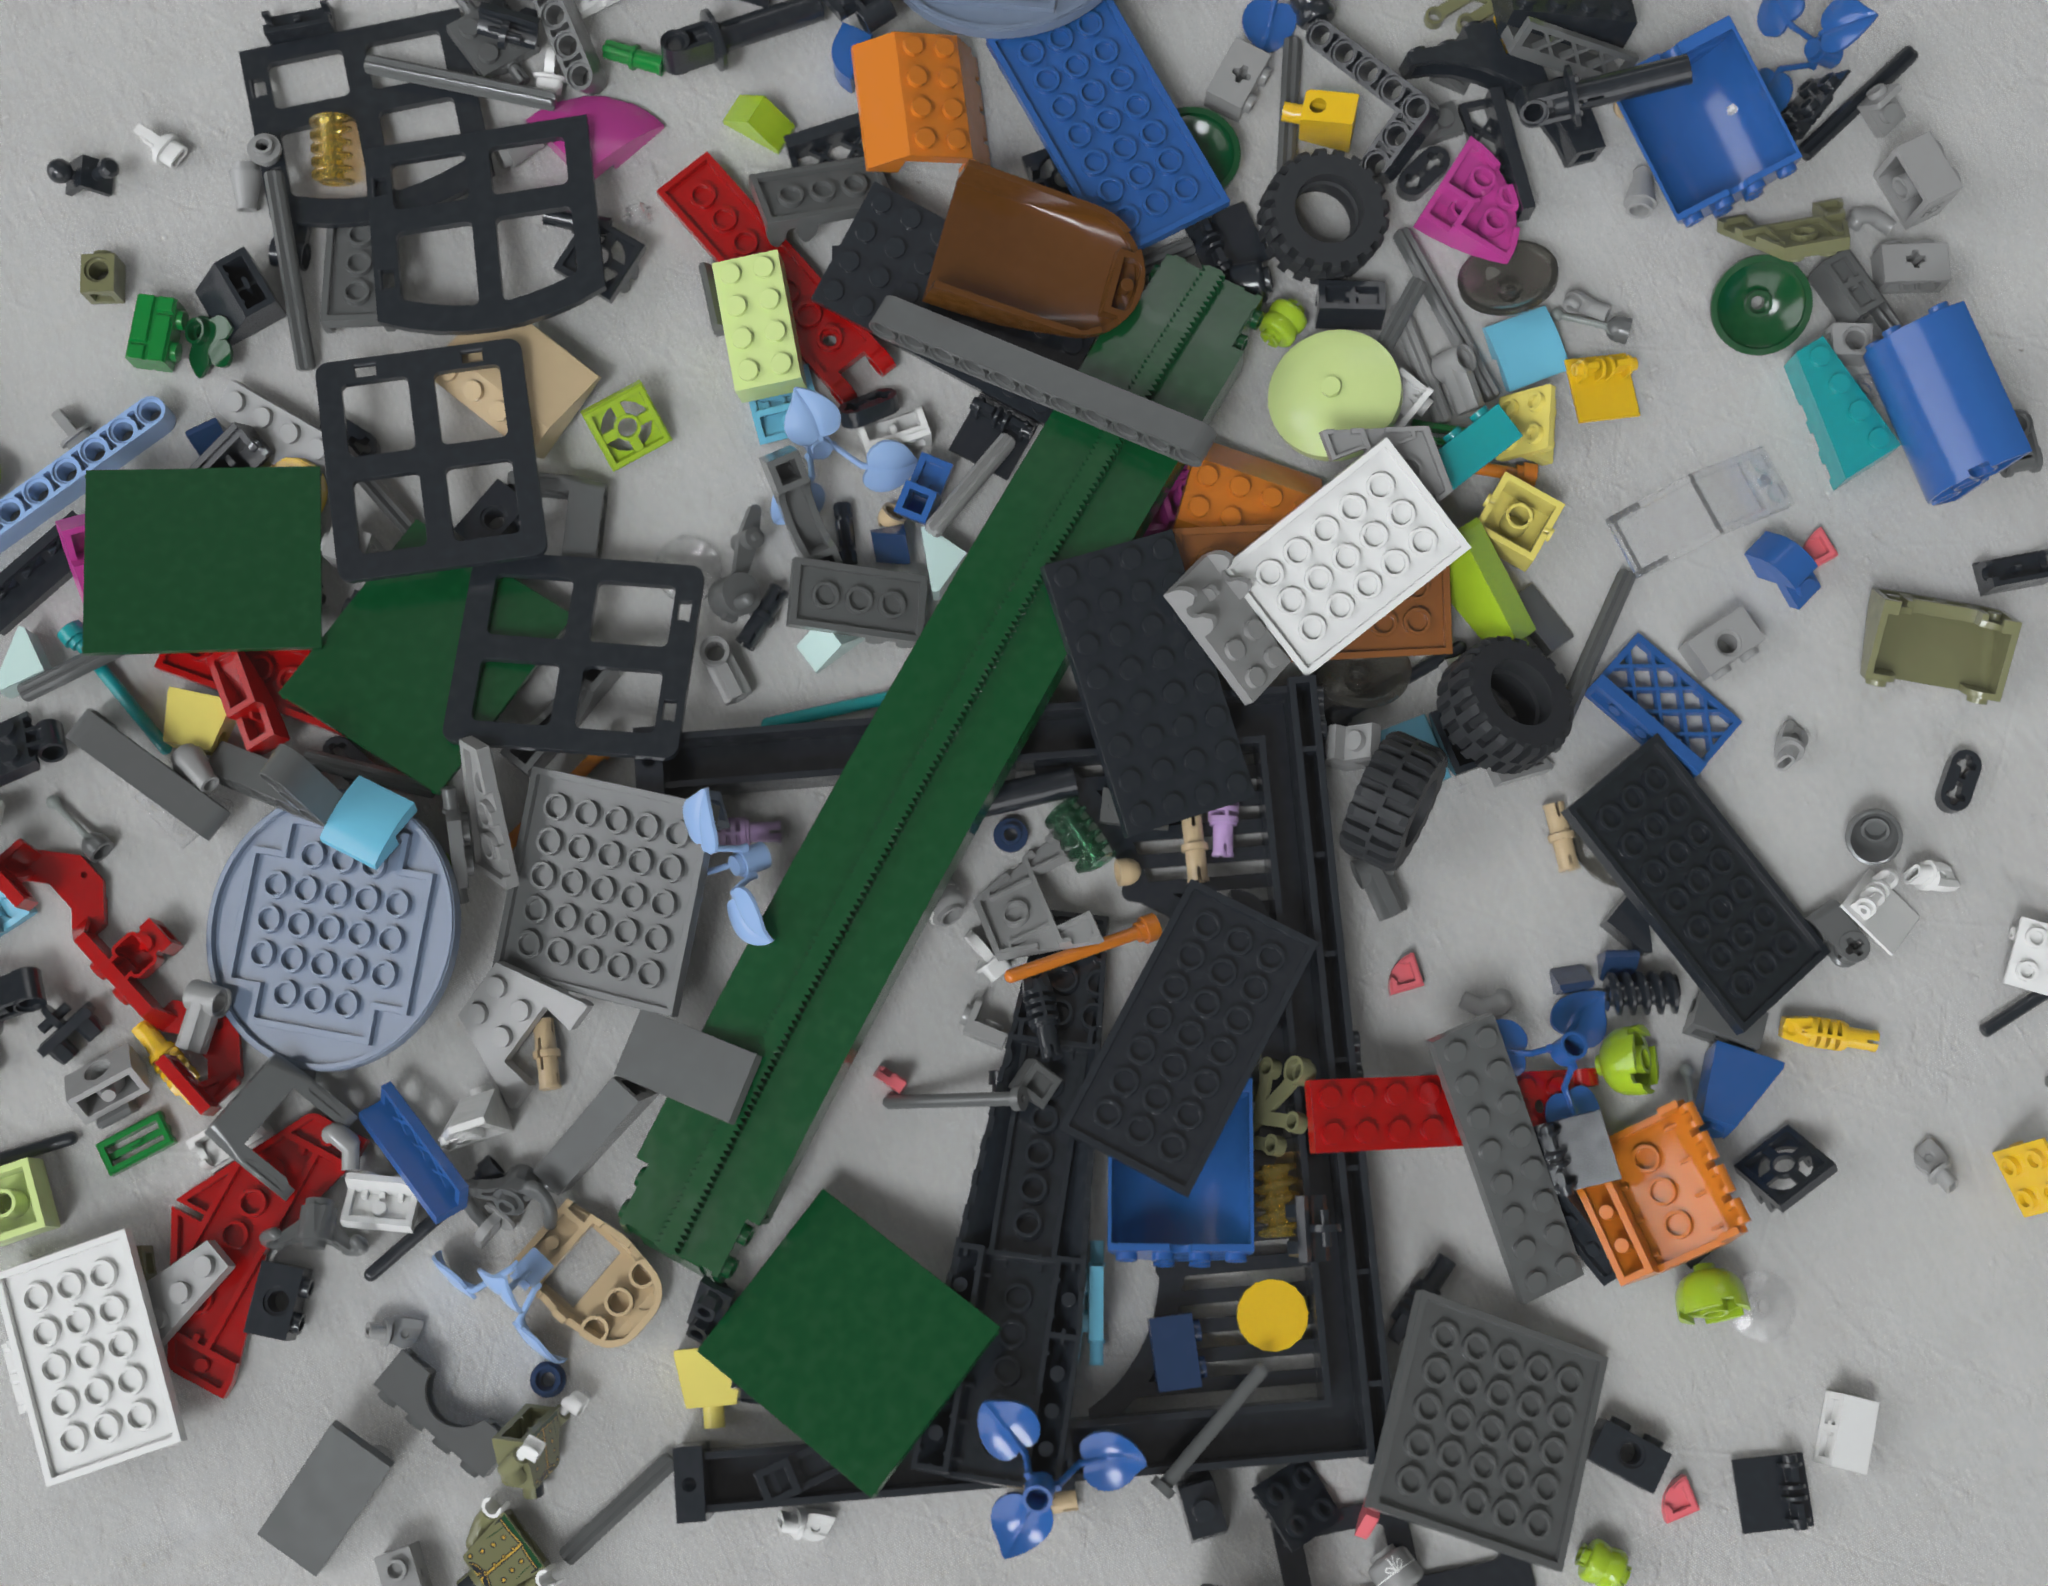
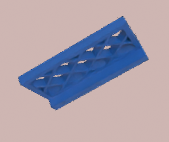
(1640, 722)

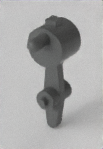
(739, 592)

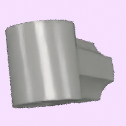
(1456, 371)
(725, 672)
(204, 1007)

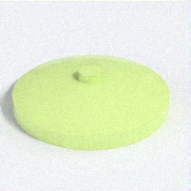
(1333, 384)

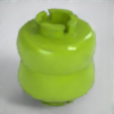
(1283, 323)
(1602, 1564)

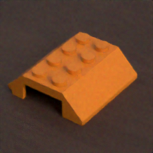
(918, 101)
(1240, 490)
(1669, 1196)

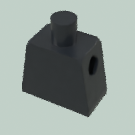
(1200, 1506)

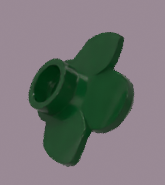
(209, 343)

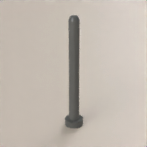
(1016, 1098)
(1210, 1431)

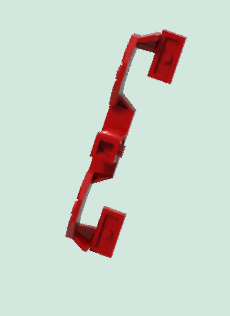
(130, 958)

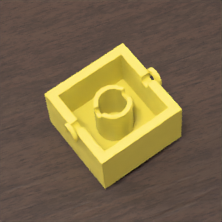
(1519, 520)

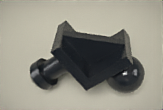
(84, 173)

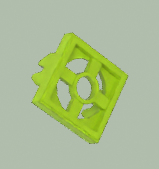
(634, 393)

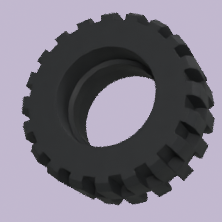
(1346, 183)
(1483, 727)
(1393, 801)

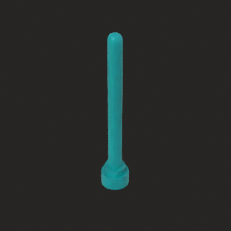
(72, 637)
(826, 710)

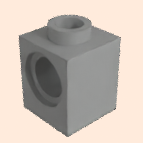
(1859, 333)

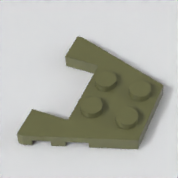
(1794, 239)

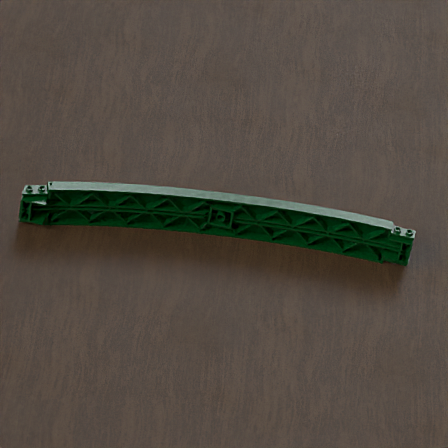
(925, 780)

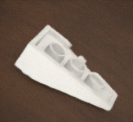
(476, 1119)

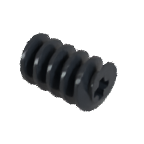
(1642, 990)

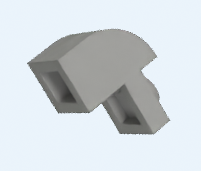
(1351, 746)

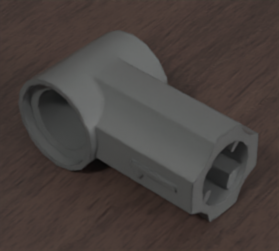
(1380, 889)

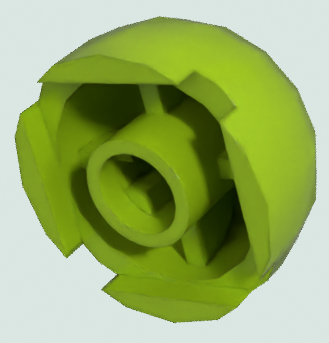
(1628, 1061)
(1710, 1295)

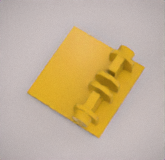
(1603, 387)
(2026, 1174)

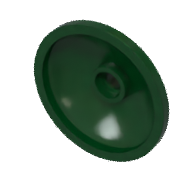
(1215, 140)
(1780, 316)

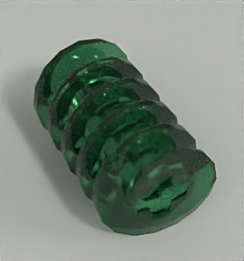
(1077, 837)

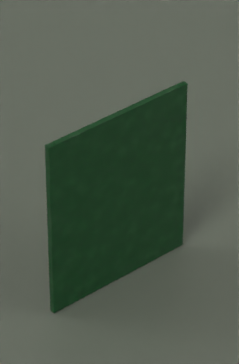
(202, 560)
(393, 662)
(849, 1342)

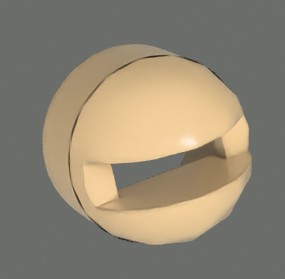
(888, 517)
(1126, 871)

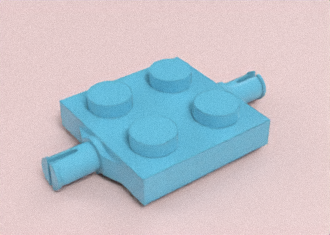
(1094, 1312)

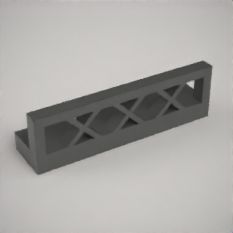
(1553, 54)

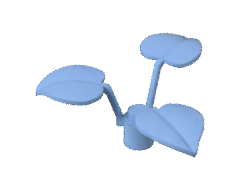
(810, 422)
(744, 861)
(526, 1274)

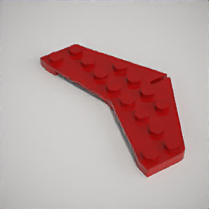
(235, 1214)

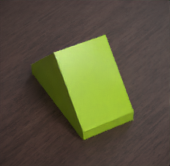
(759, 121)

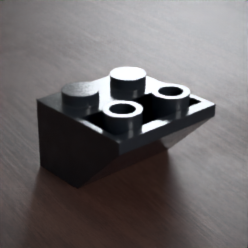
(240, 293)

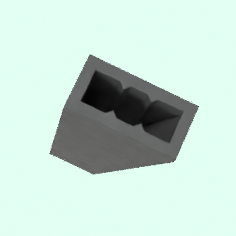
(593, 1133)

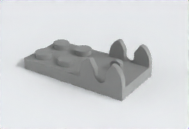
(1226, 625)

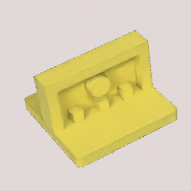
(1534, 416)

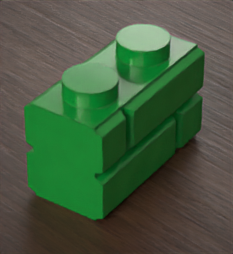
(156, 333)

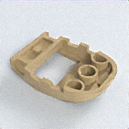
(619, 1300)

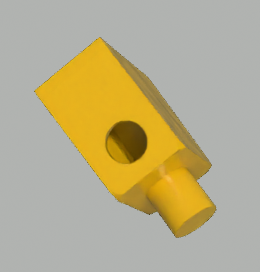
(1324, 118)

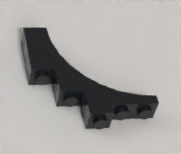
(1480, 59)

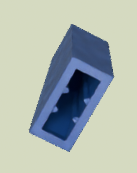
(1731, 1085)

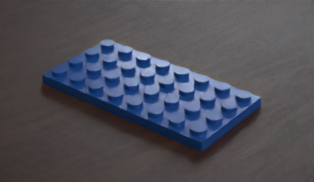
(1111, 124)

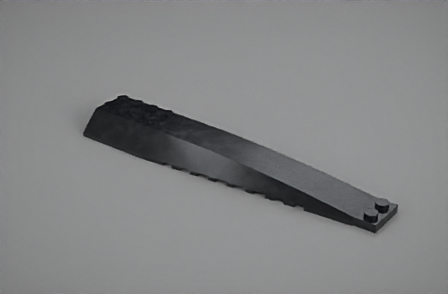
(1026, 1245)

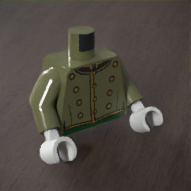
(530, 1443)
(503, 1551)

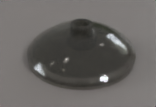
(1509, 287)
(1365, 680)

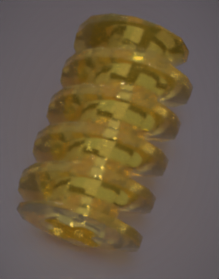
(328, 149)
(1277, 1194)

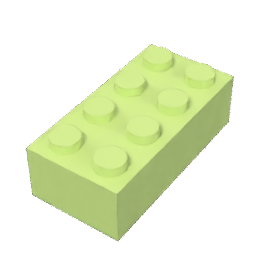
(759, 326)
(25, 1201)

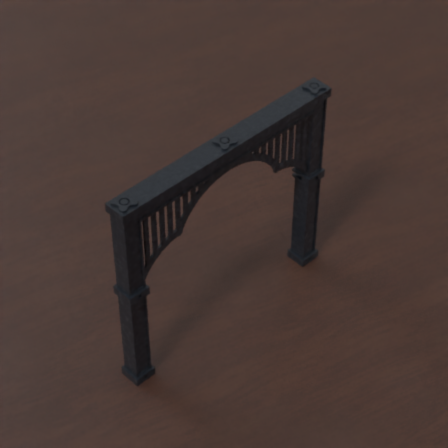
(1343, 1294)

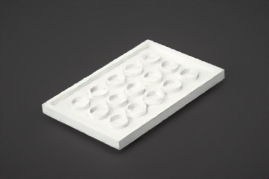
(1347, 557)
(89, 1357)

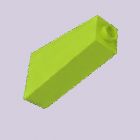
(1484, 590)

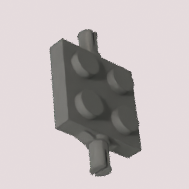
(483, 51)
(458, 834)

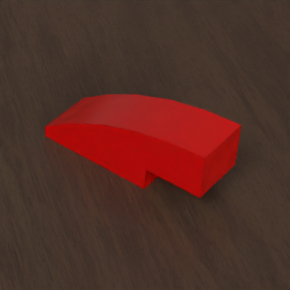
(248, 702)

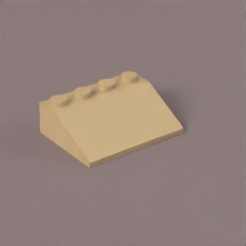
(554, 381)

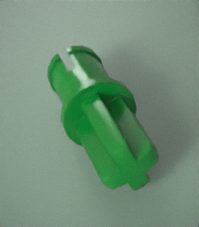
(633, 57)

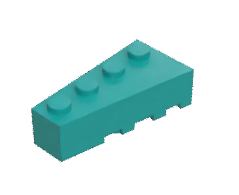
(1838, 413)

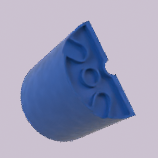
(1692, 143)
(1946, 402)
(1208, 1226)

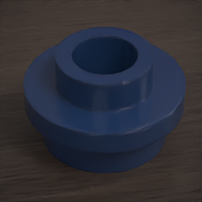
(1010, 846)
(538, 1385)

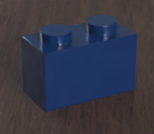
(1175, 1352)

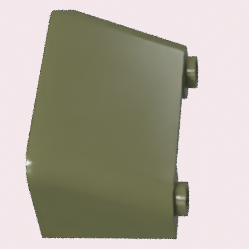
(1938, 644)

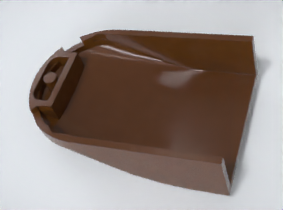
(1033, 258)

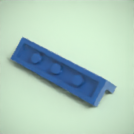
(415, 1155)

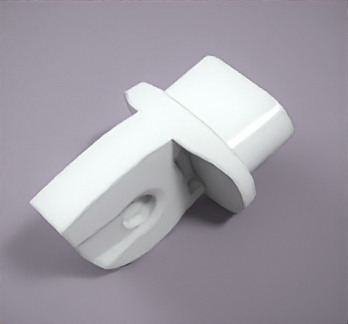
(550, 78)
(165, 148)
(1931, 876)
(988, 963)
(806, 1523)

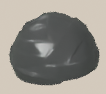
(1874, 836)

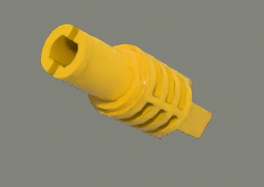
(1826, 1033)
(156, 1046)

